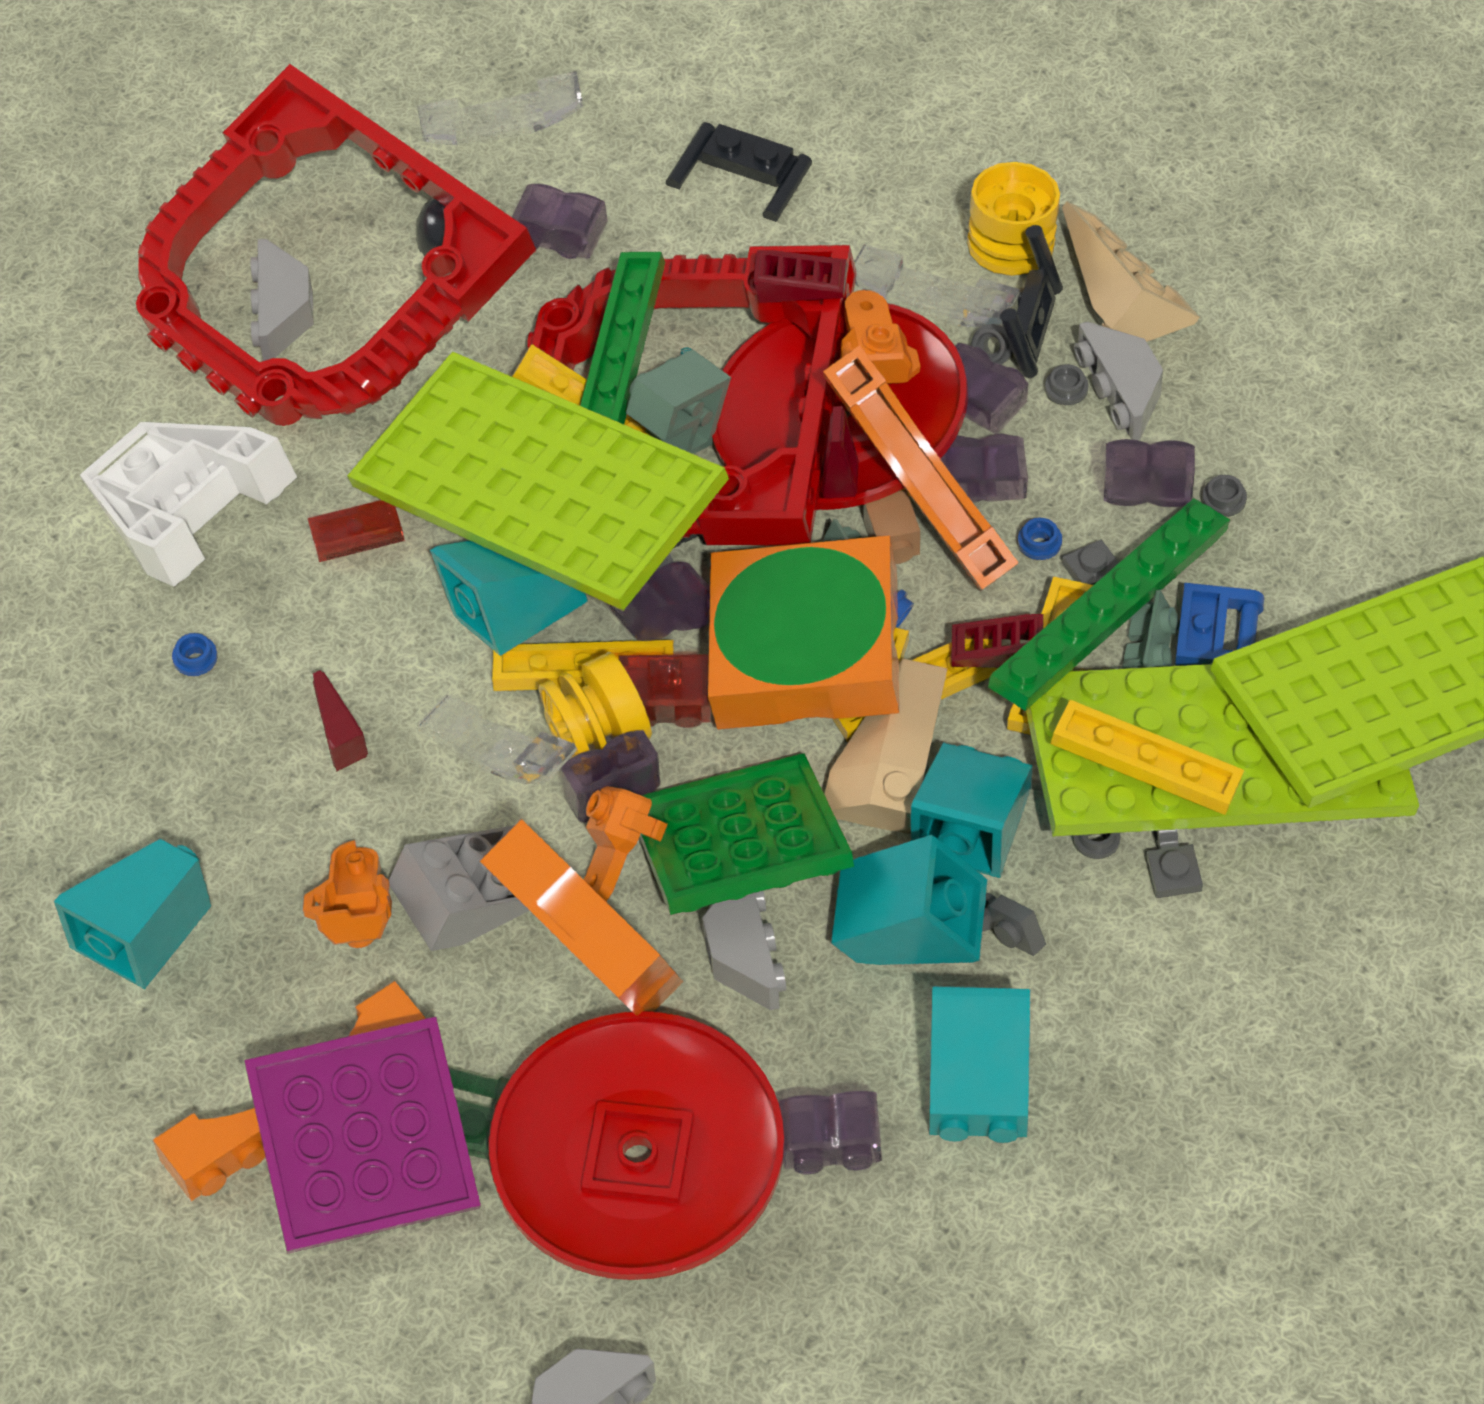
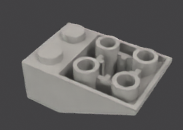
(451, 891)

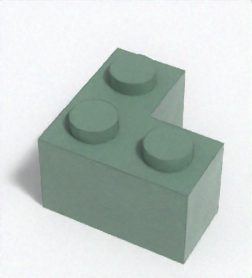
(680, 401)

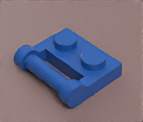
(1205, 621)

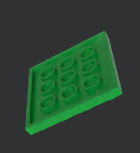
(743, 834)

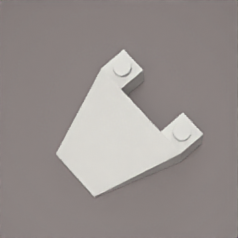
(178, 483)

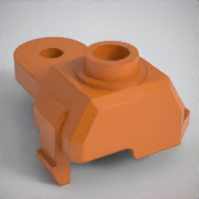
(883, 342)
(615, 826)
(353, 900)

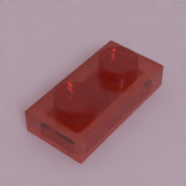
(355, 530)

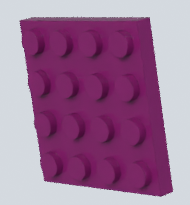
(362, 1134)

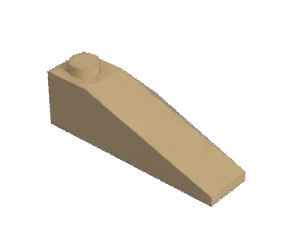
(1121, 283)
(889, 755)

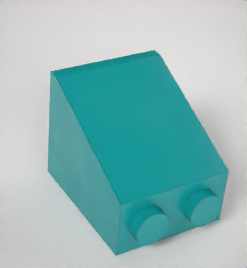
(499, 596)
(972, 805)
(910, 906)
(136, 910)
(979, 1063)

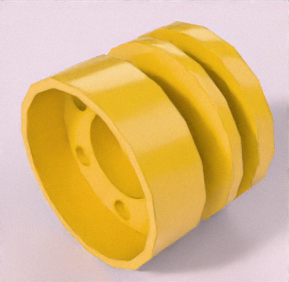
(1002, 207)
(599, 709)

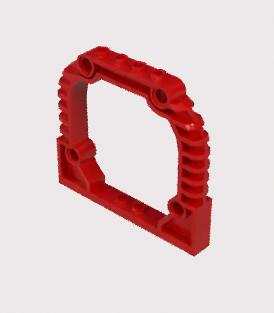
(283, 123)
(780, 494)

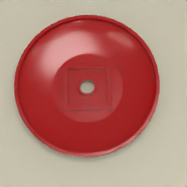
(770, 379)
(625, 1085)

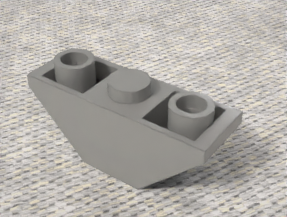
(281, 299)
(1123, 373)
(741, 949)
(596, 1379)

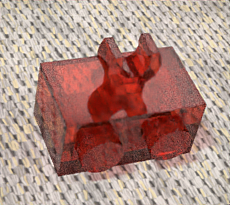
(671, 687)

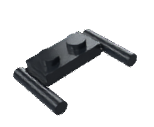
(747, 157)
(1035, 305)

